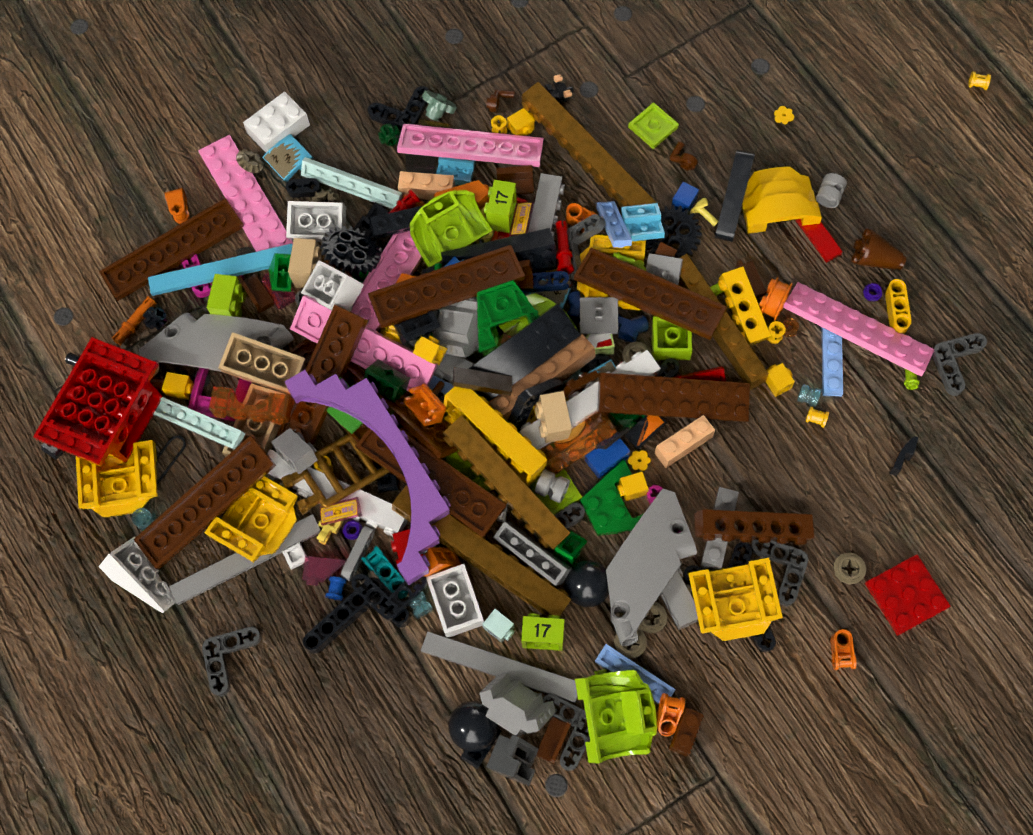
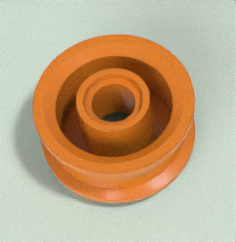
(777, 296)

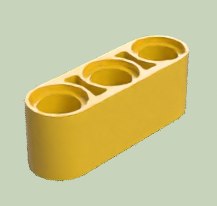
(898, 299)

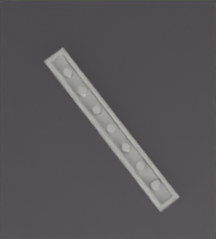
(237, 564)
(495, 665)

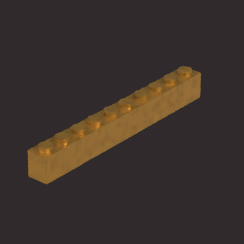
(584, 148)
(493, 562)

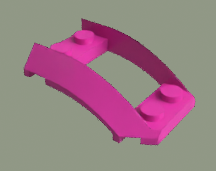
(201, 403)

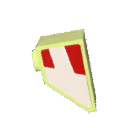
(602, 343)

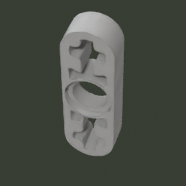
(358, 551)

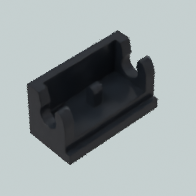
(416, 327)

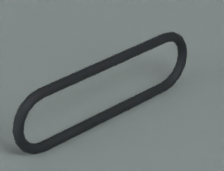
(176, 457)

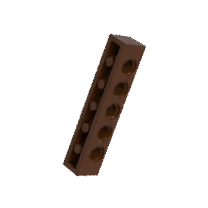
(800, 523)

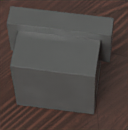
(513, 759)

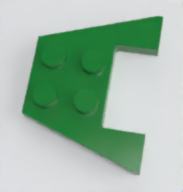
(499, 306)
(605, 506)

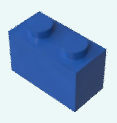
(603, 461)

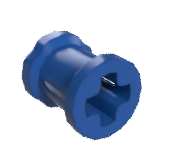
(335, 588)

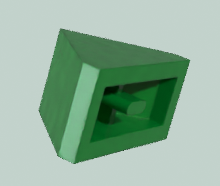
(279, 274)
(570, 548)

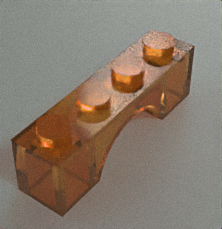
(274, 408)
(561, 455)

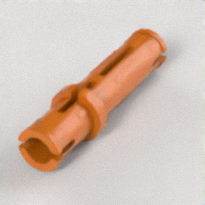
(136, 318)

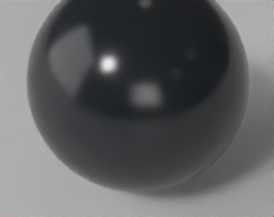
(587, 583)
(470, 726)

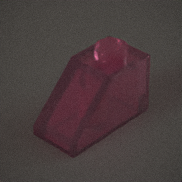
(319, 569)

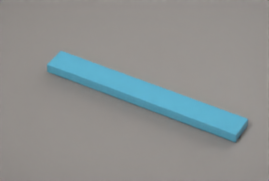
(205, 273)

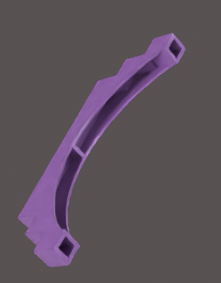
(364, 405)

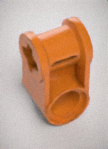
(178, 205)
(582, 213)
(843, 652)
(669, 710)

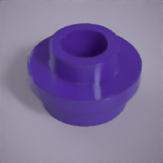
(874, 288)
(348, 526)

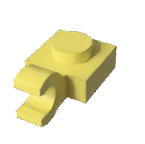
(324, 534)

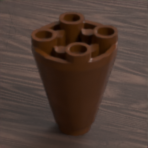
(877, 252)

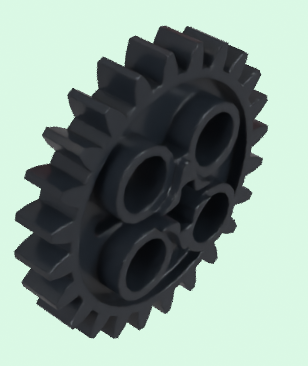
(686, 242)
(350, 250)

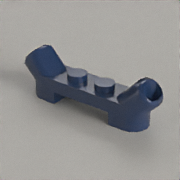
(628, 328)

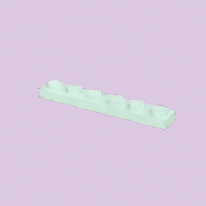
(350, 183)
(199, 423)

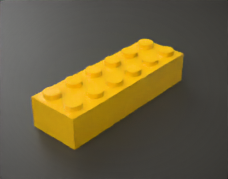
(500, 435)

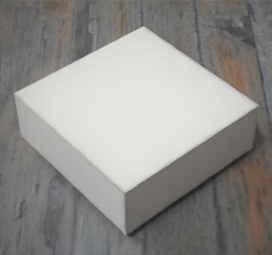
(294, 555)

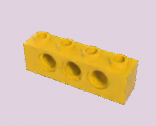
(753, 314)

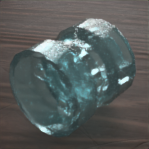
(809, 395)
(140, 516)
(421, 606)

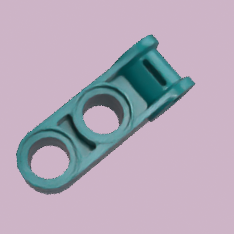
(377, 563)

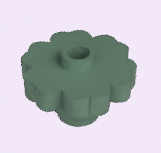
(437, 105)

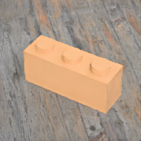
(424, 184)
(684, 441)

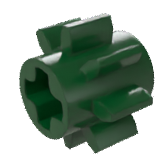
(389, 134)

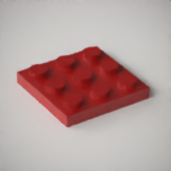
(907, 595)

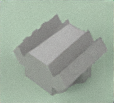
(458, 328)
(515, 706)

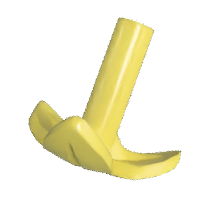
(699, 208)

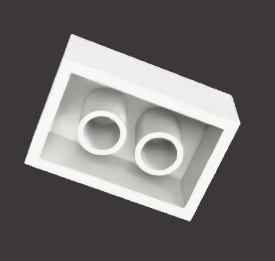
(276, 122)
(313, 219)
(332, 287)
(455, 601)

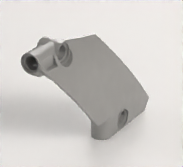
(204, 340)
(647, 563)

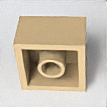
(303, 260)
(553, 417)

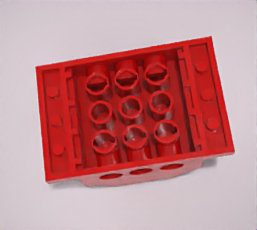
(102, 404)

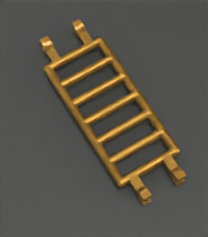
(318, 497)

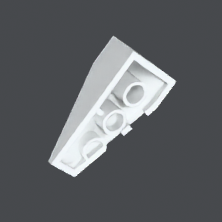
(136, 574)

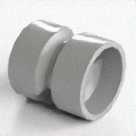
(831, 190)
(553, 486)

